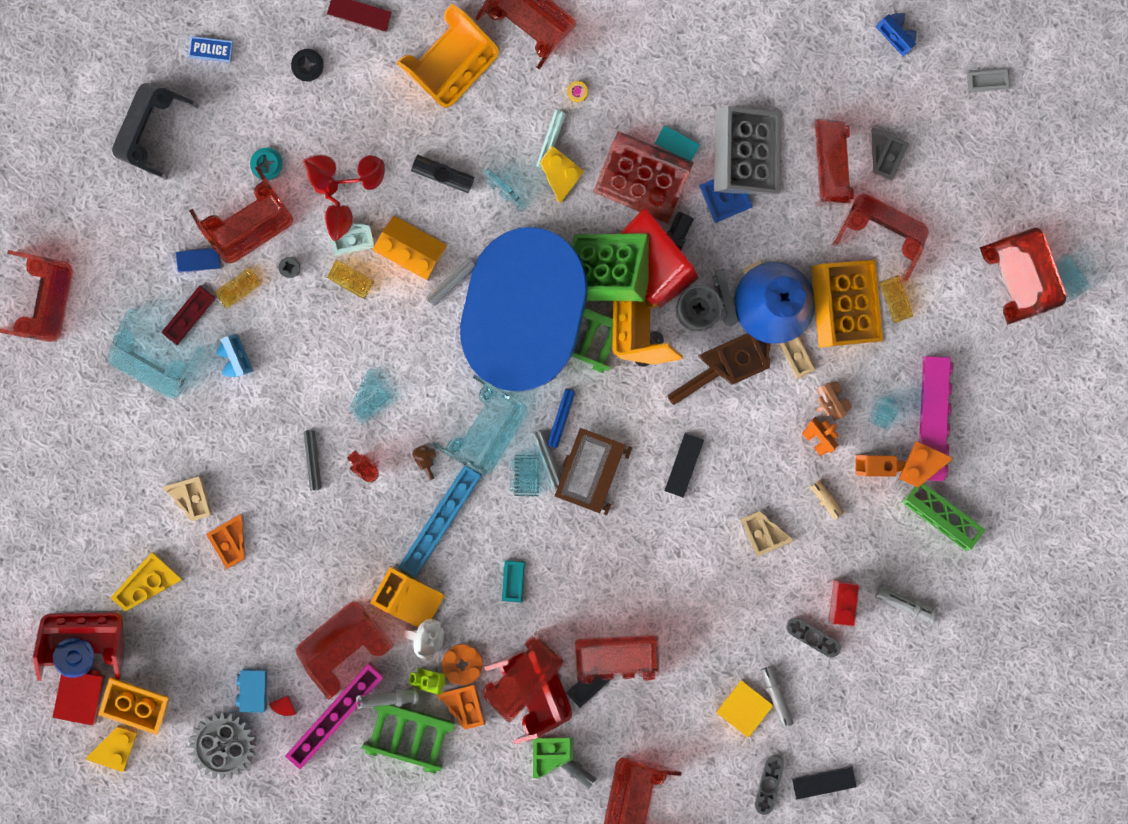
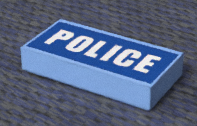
(210, 49)

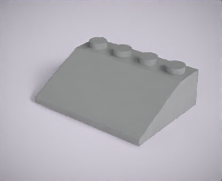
(747, 151)

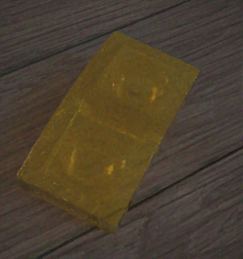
(350, 279)
(238, 288)
(896, 299)

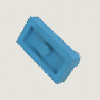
(239, 363)

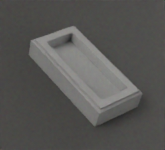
(988, 80)

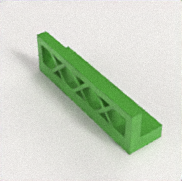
(937, 521)

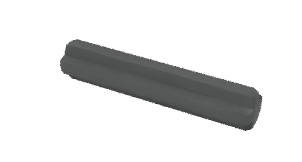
(312, 460)

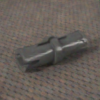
(579, 773)

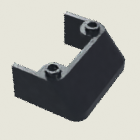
(126, 143)

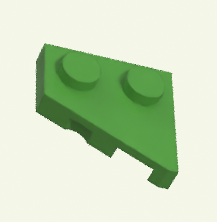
(551, 754)

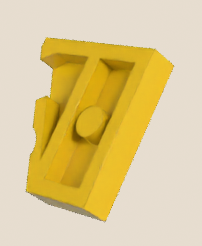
(560, 172)
(114, 749)

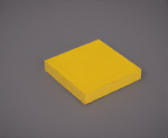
(744, 708)

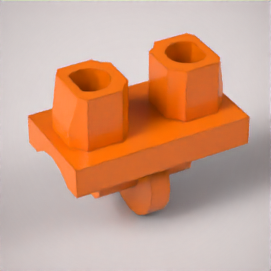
(825, 435)

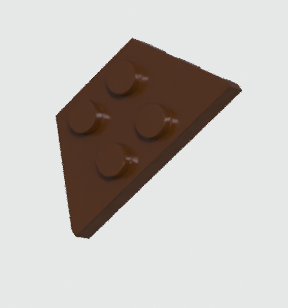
(738, 358)

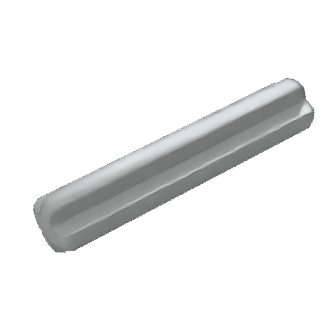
(450, 282)
(547, 459)

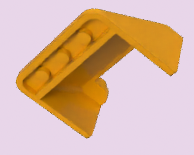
(452, 60)

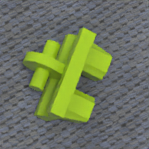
(427, 680)

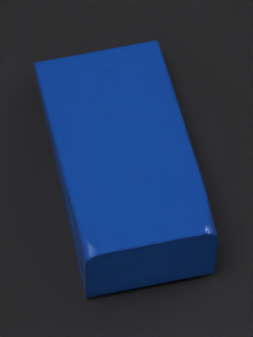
(197, 260)

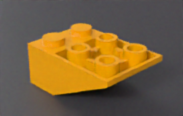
(406, 597)

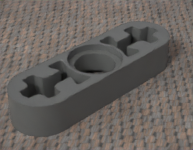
(797, 634)
(760, 798)

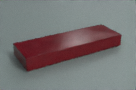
(360, 14)
(188, 315)

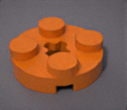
(454, 673)

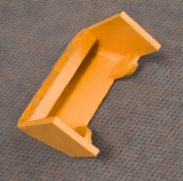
(632, 334)

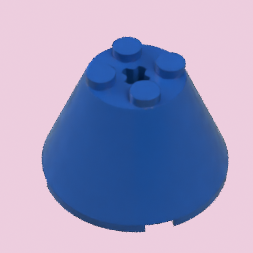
(774, 302)

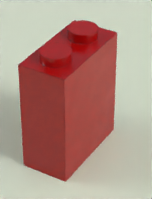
(844, 603)
(79, 698)

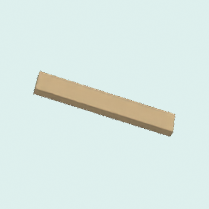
(794, 349)

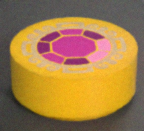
(577, 91)

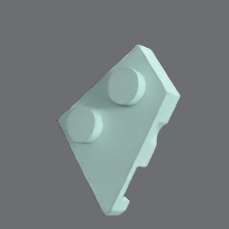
(356, 239)

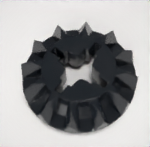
(299, 60)

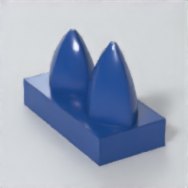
(892, 30)

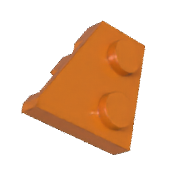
(922, 464)
(464, 705)

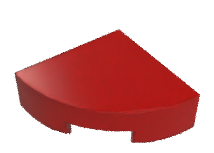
(283, 706)

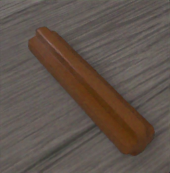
(692, 385)

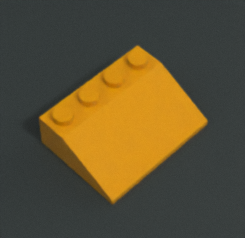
(846, 303)

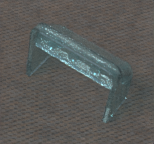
(166, 382)
(489, 432)

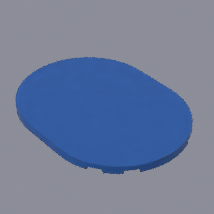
(523, 309)

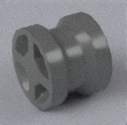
(292, 268)

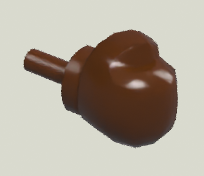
(423, 457)

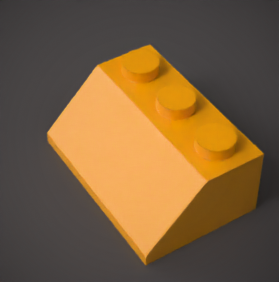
(409, 247)
(134, 706)

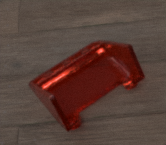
(832, 162)

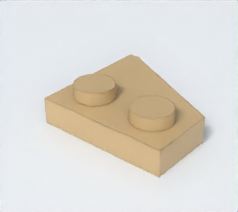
(191, 497)
(763, 533)

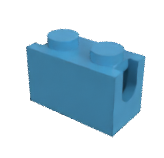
(252, 690)

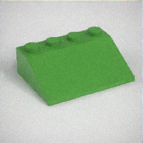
(614, 265)

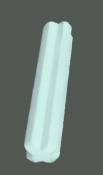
(553, 133)

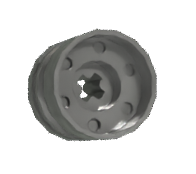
(708, 301)

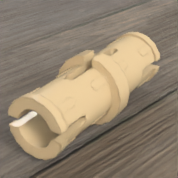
(826, 499)

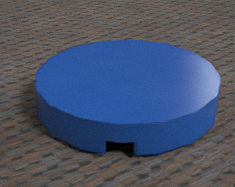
(73, 657)

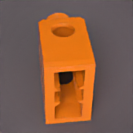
(878, 465)

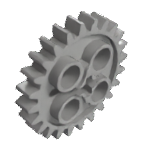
(232, 761)

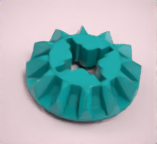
(271, 155)

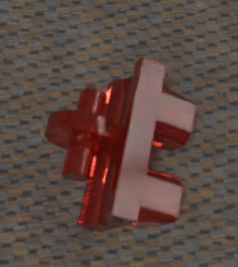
(363, 466)

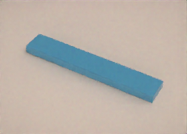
(440, 521)

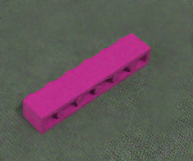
(935, 407)
(334, 716)

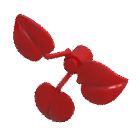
(320, 172)

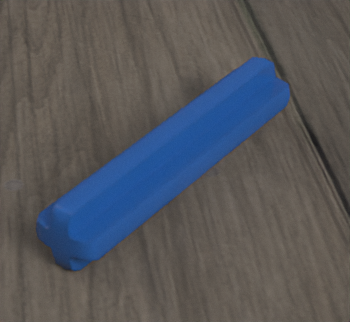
(561, 418)

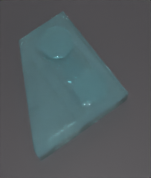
(505, 191)

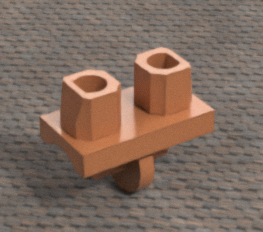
(830, 403)

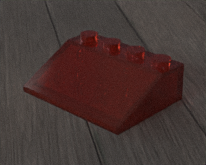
(643, 176)

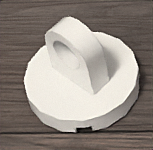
(426, 638)

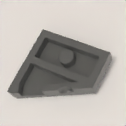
(887, 153)

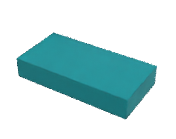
(676, 143)
(513, 581)

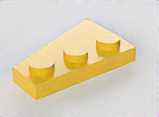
(145, 582)

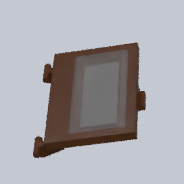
(590, 470)

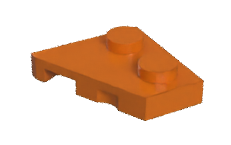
(229, 541)

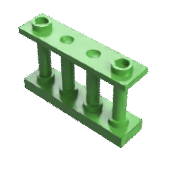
(595, 321)
(423, 721)

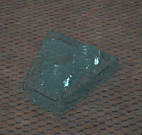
(369, 398)

